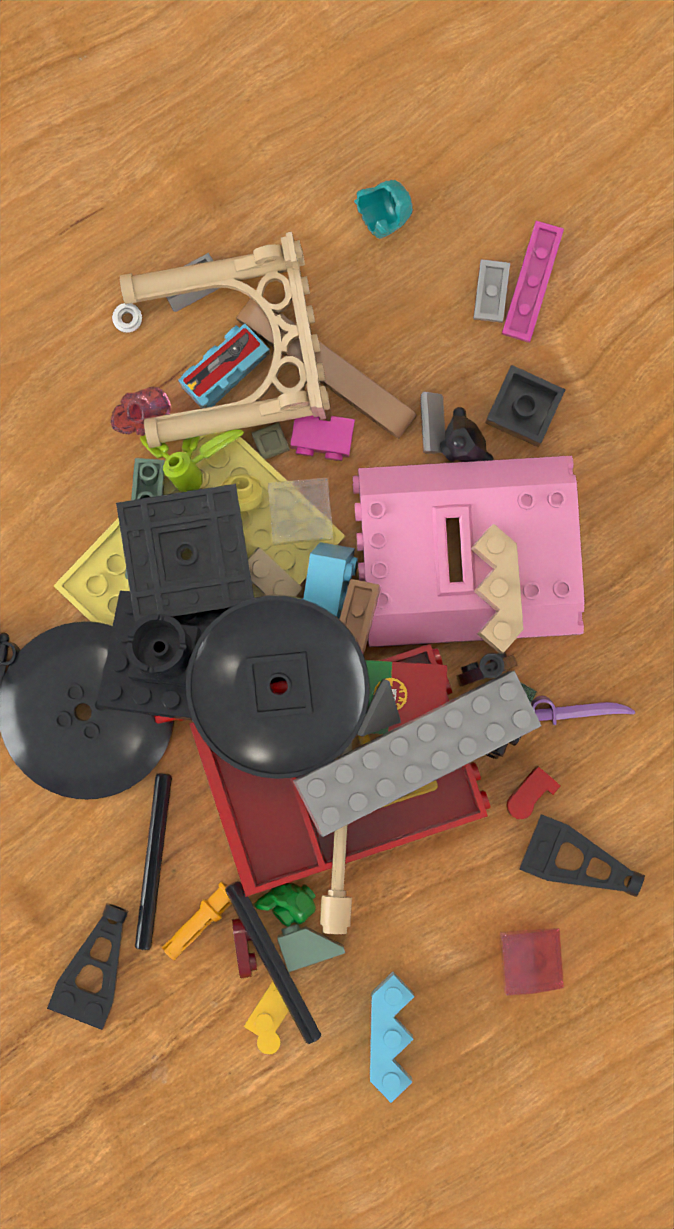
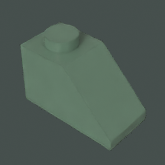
(306, 947)

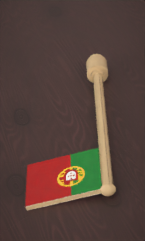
(416, 691)

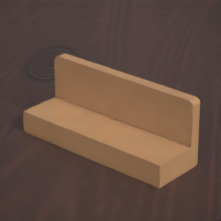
(360, 609)

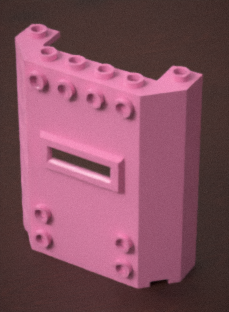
(408, 551)

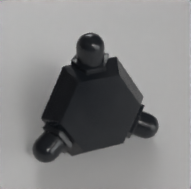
(464, 440)

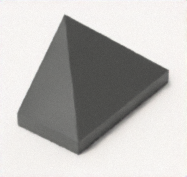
(381, 711)

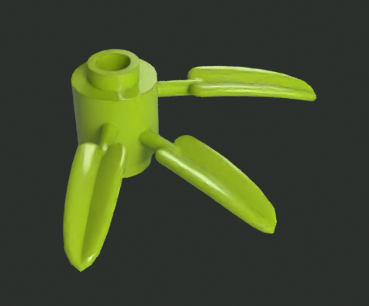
(181, 468)

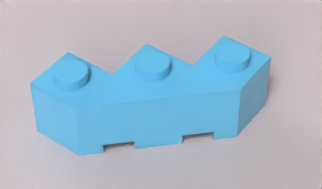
(389, 1037)

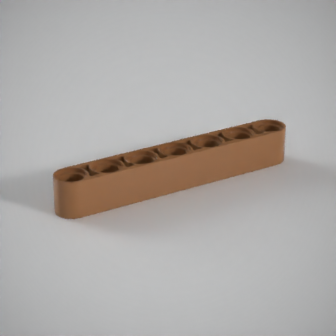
(339, 376)

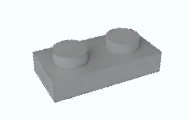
(491, 291)

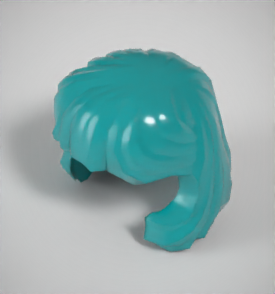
(384, 207)

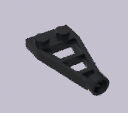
(475, 672)
(545, 845)
(78, 1002)

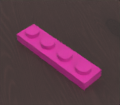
(532, 281)

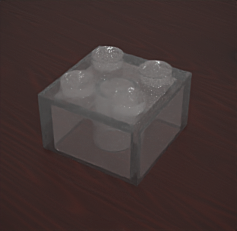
(300, 511)

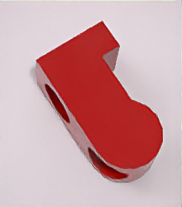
(522, 800)

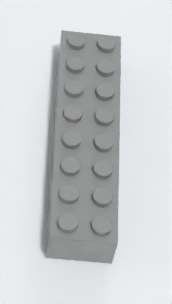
(417, 753)

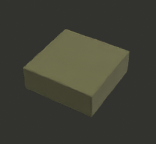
(270, 441)

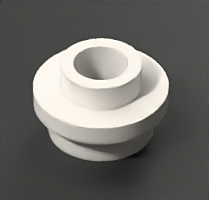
(123, 309)

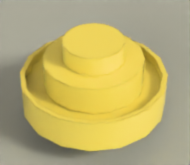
(248, 489)

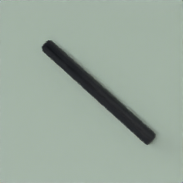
(153, 861)
(273, 962)

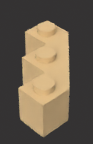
(500, 588)

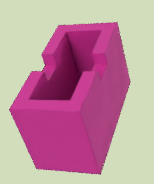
(323, 436)

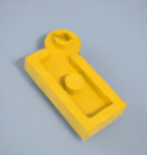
(266, 1020)

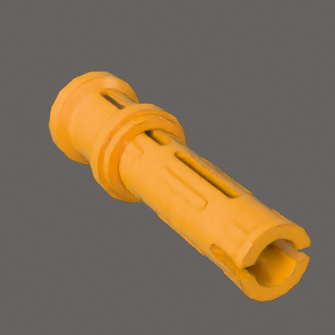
(209, 911)

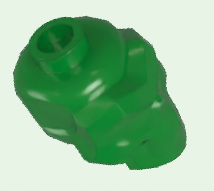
(289, 902)

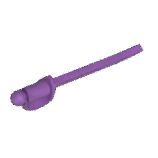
(577, 711)

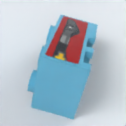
(224, 366)

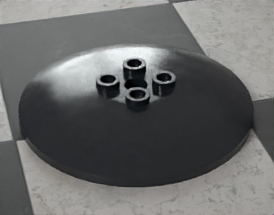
(270, 730)
(47, 736)

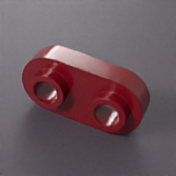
(245, 960)

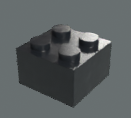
(525, 406)

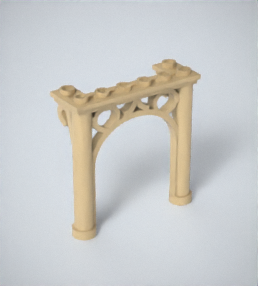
(227, 273)

